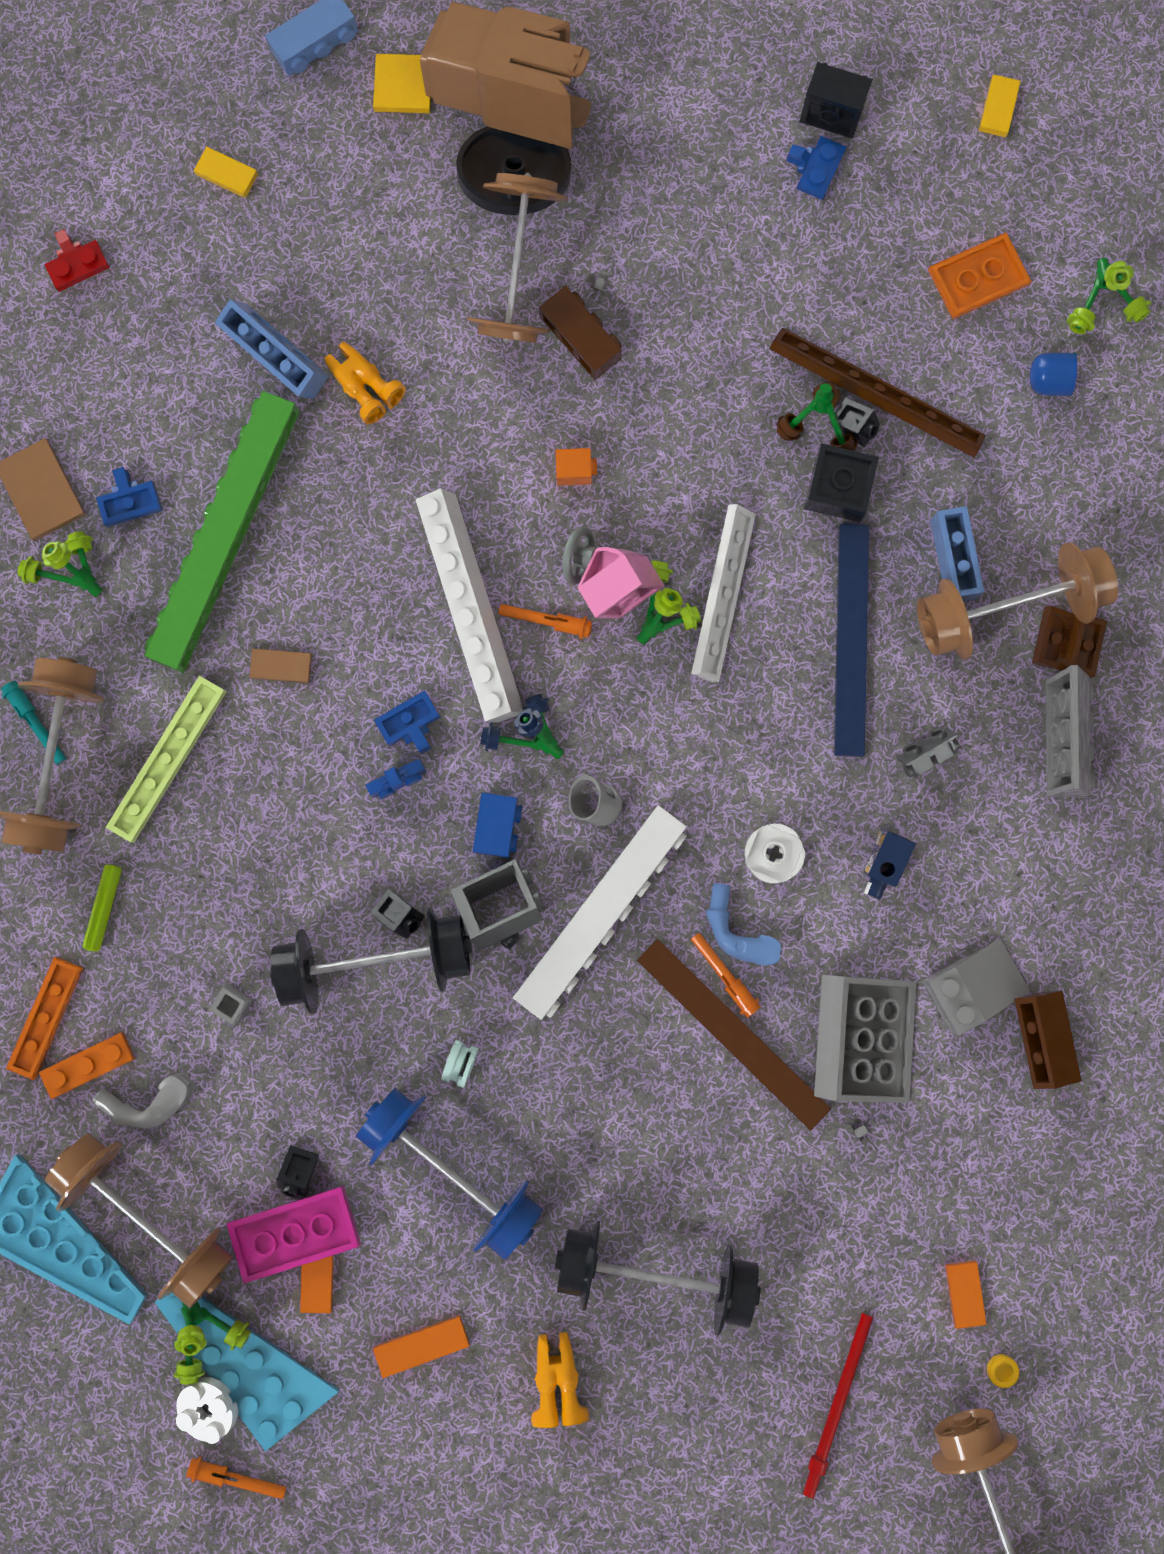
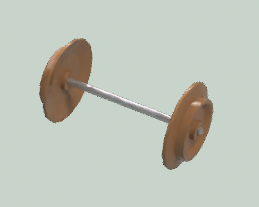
(527, 188)

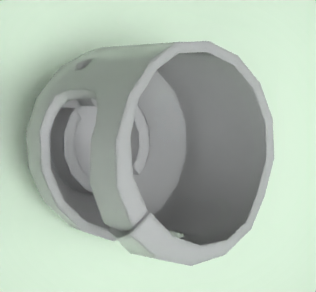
(608, 807)

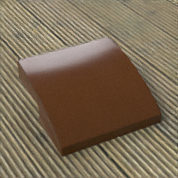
(1068, 641)

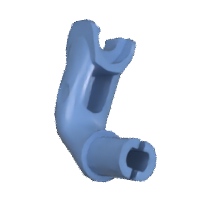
(758, 950)

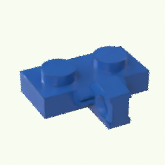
(816, 165)
(128, 500)
(409, 722)
(395, 779)

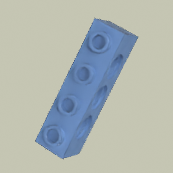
(271, 349)

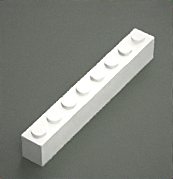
(469, 606)
(599, 913)

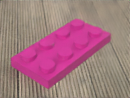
(293, 1234)

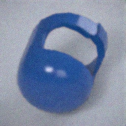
(1054, 374)

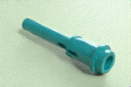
(25, 710)

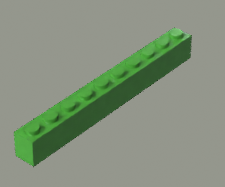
(222, 532)

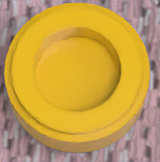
(1002, 1371)

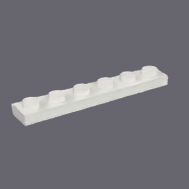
(723, 593)

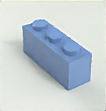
(311, 34)
(957, 551)

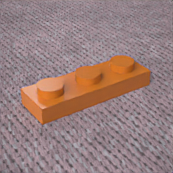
(87, 1065)

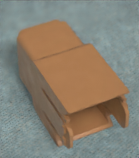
(507, 70)

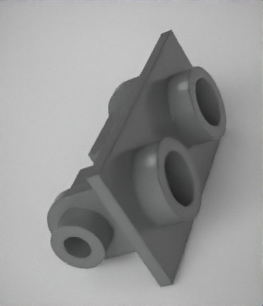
(940, 744)

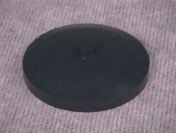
(498, 151)

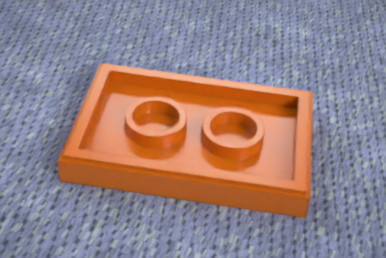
(979, 275)

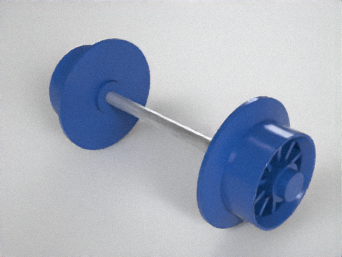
(510, 1222)

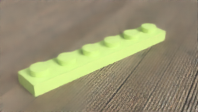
(166, 759)

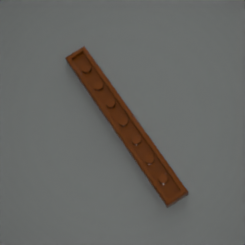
(878, 392)
(734, 1034)

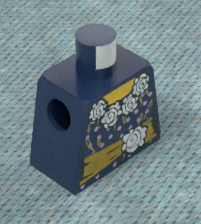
(887, 848)

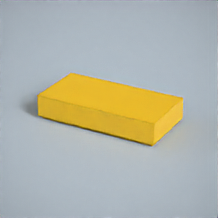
(999, 105)
(225, 172)

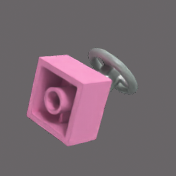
(609, 578)

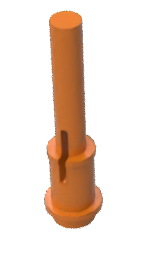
(561, 622)
(735, 987)
(203, 1472)

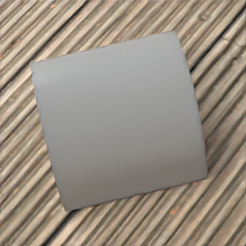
(231, 1004)

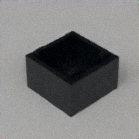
(835, 100)
(841, 483)

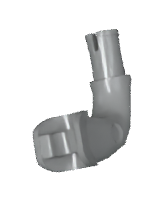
(173, 1094)

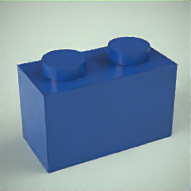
(496, 825)

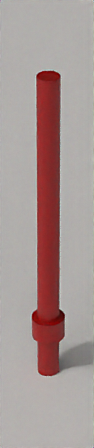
(818, 1463)

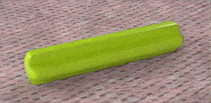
(102, 907)

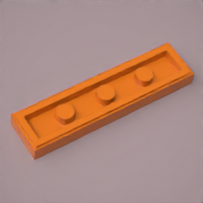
(44, 1018)

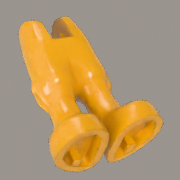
(356, 373)
(558, 1371)

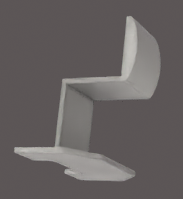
(600, 282)
(862, 1130)

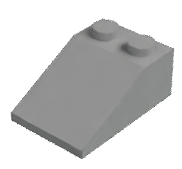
(976, 987)

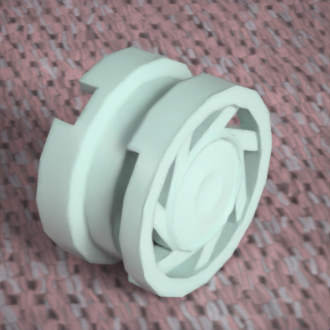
(456, 1063)

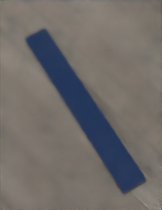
(851, 640)

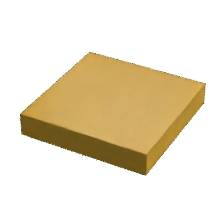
(399, 84)

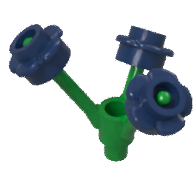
(529, 724)

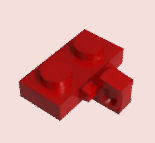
(75, 262)

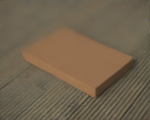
(40, 489)

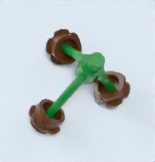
(824, 401)

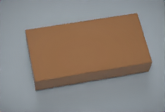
(280, 666)

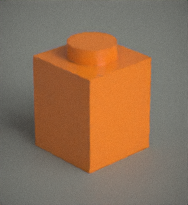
(575, 466)

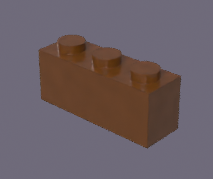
(581, 332)
(1048, 1040)

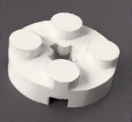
(789, 846)
(195, 1420)

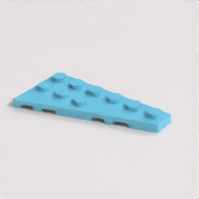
(61, 1245)
(265, 1381)

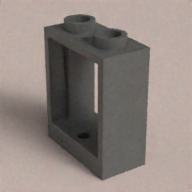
(488, 884)

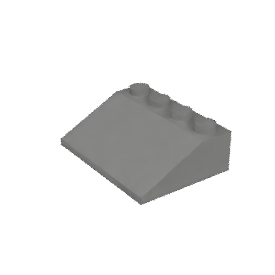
(1068, 734)
(865, 1039)

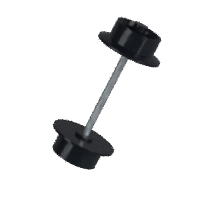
(295, 972)
(736, 1289)

